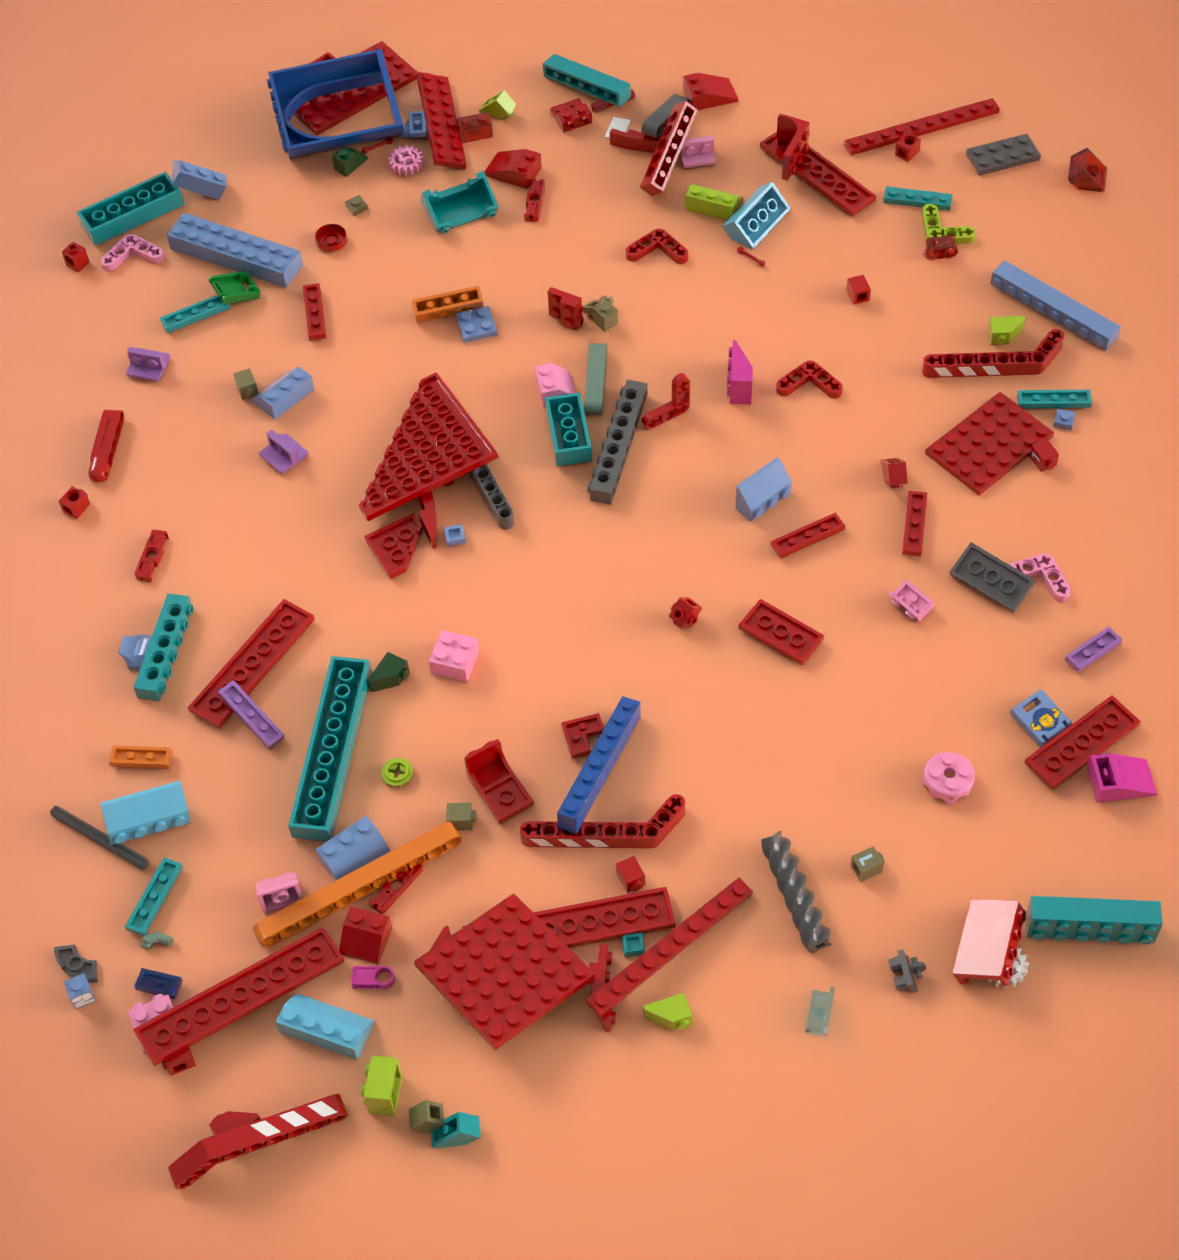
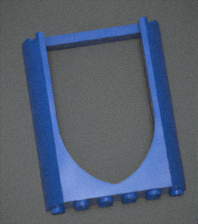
(305, 82)

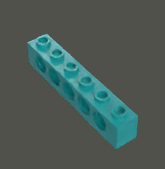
(167, 633)

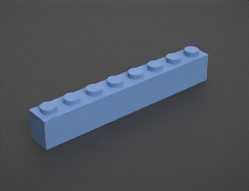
(1055, 305)

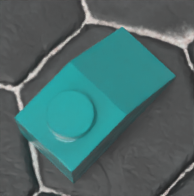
(457, 1131)

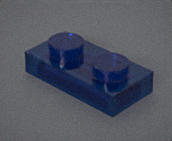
(158, 983)

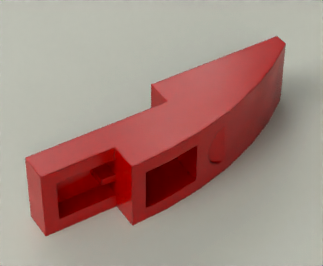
(603, 976)

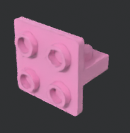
(698, 152)

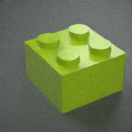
(382, 1085)

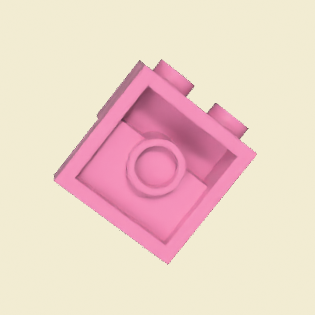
(144, 1012)

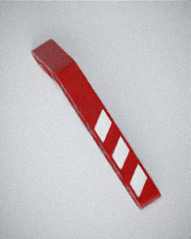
(995, 362)
(672, 811)
(255, 1136)

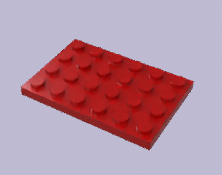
(988, 443)

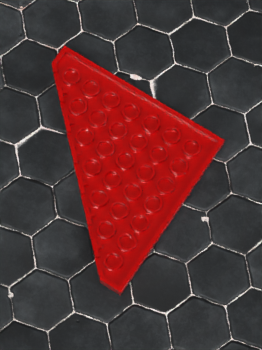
(427, 450)

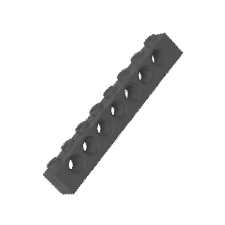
(618, 442)

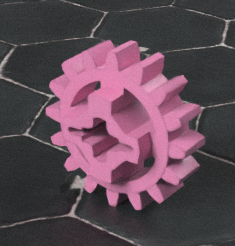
(406, 160)

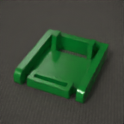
(230, 287)

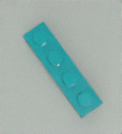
(917, 198)
(193, 313)
(1054, 398)
(153, 896)

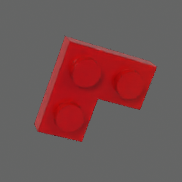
(578, 730)

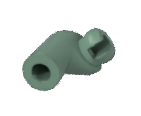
(157, 937)

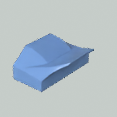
(415, 125)
(134, 650)

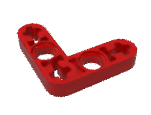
(636, 251)
(808, 375)
(679, 404)

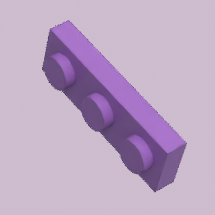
(1093, 649)

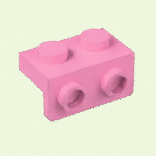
(911, 599)

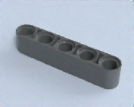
(656, 122)
(493, 496)

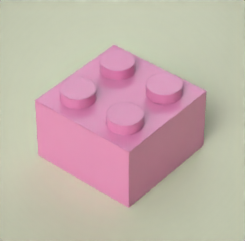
(454, 656)

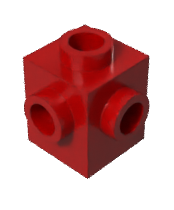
(685, 612)

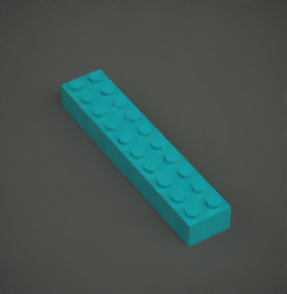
(330, 749)

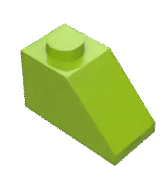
(499, 106)
(1005, 329)
(670, 1012)

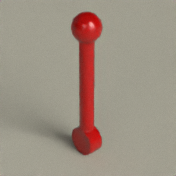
(388, 141)
(740, 250)

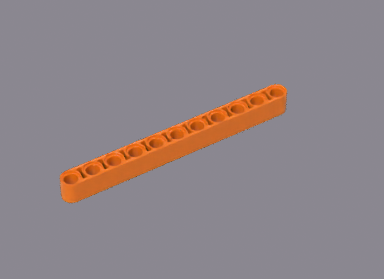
(355, 885)

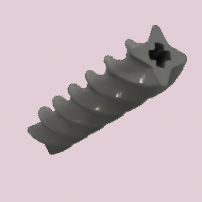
(796, 896)

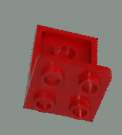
(796, 134)
(496, 782)

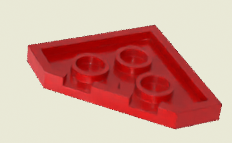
(395, 544)

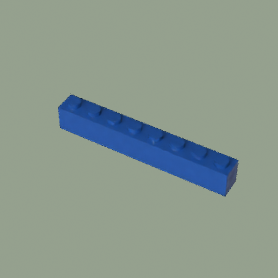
(599, 765)

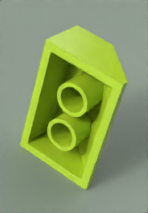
(711, 202)

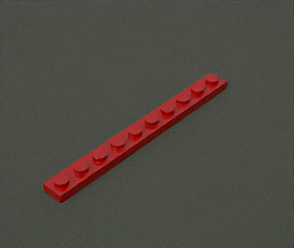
(921, 126)
(668, 947)

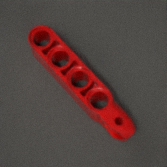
(105, 445)

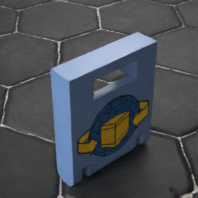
(1042, 721)

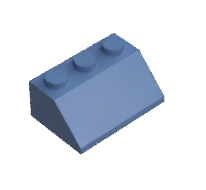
(198, 179)
(284, 392)
(763, 490)
(352, 848)

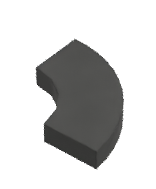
(74, 964)

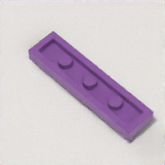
(251, 714)

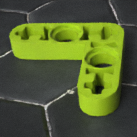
(937, 231)

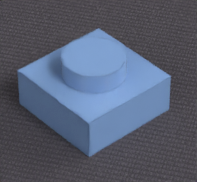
(1064, 419)
(454, 535)

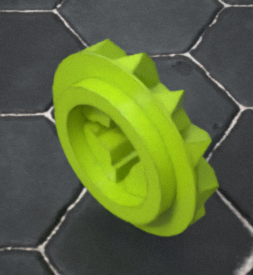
(392, 766)

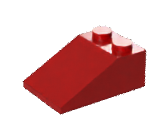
(708, 90)
(515, 167)

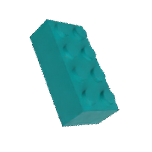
(568, 429)

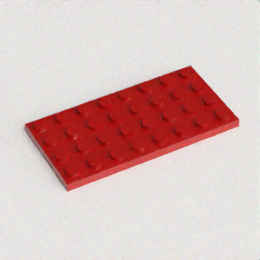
(334, 108)

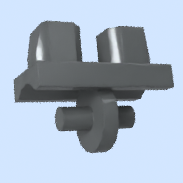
(907, 980)

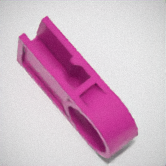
(365, 977)

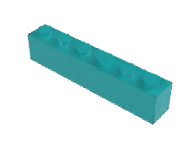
(587, 80)

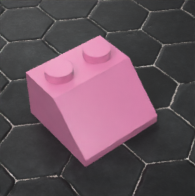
(553, 381)
(278, 892)

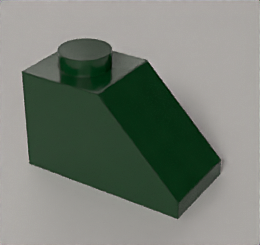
(348, 160)
(388, 673)

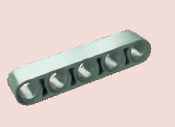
(595, 378)

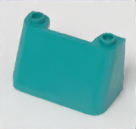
(460, 204)

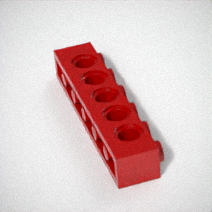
(668, 148)

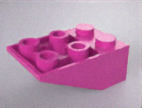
(740, 376)
(1120, 777)

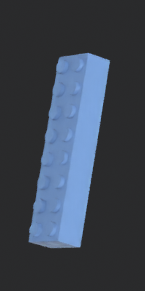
(235, 249)

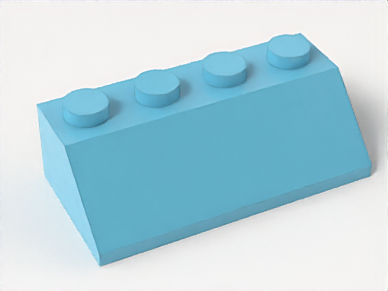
(757, 216)
(145, 812)
(324, 1025)

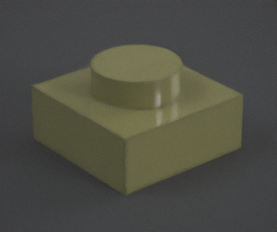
(356, 205)

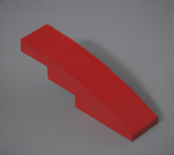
(633, 140)
(428, 518)

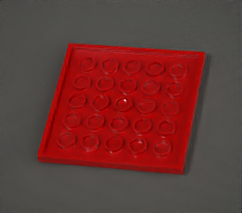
(504, 971)

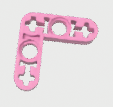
(111, 260)
(1046, 570)

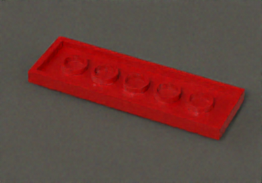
(1086, 737)

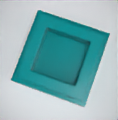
(633, 944)

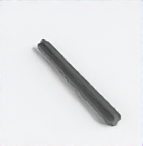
(99, 837)

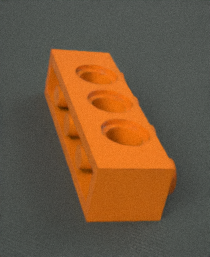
(447, 304)

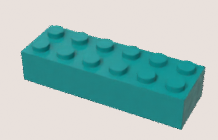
(130, 208)
(1093, 919)

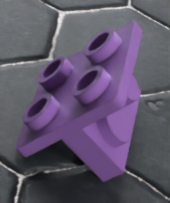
(146, 363)
(282, 452)

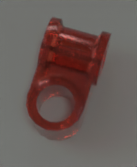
(941, 247)

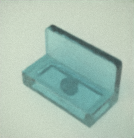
(820, 1012)

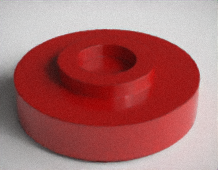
(331, 237)

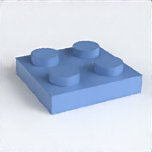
(476, 324)

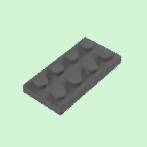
(1003, 154)
(992, 577)

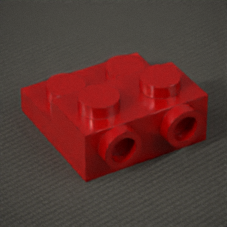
(571, 115)
(565, 307)

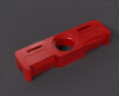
(534, 208)
(154, 545)
(388, 896)

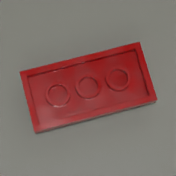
(781, 632)

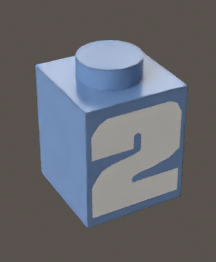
(80, 991)

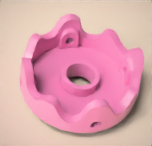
(948, 788)

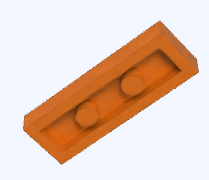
(140, 756)

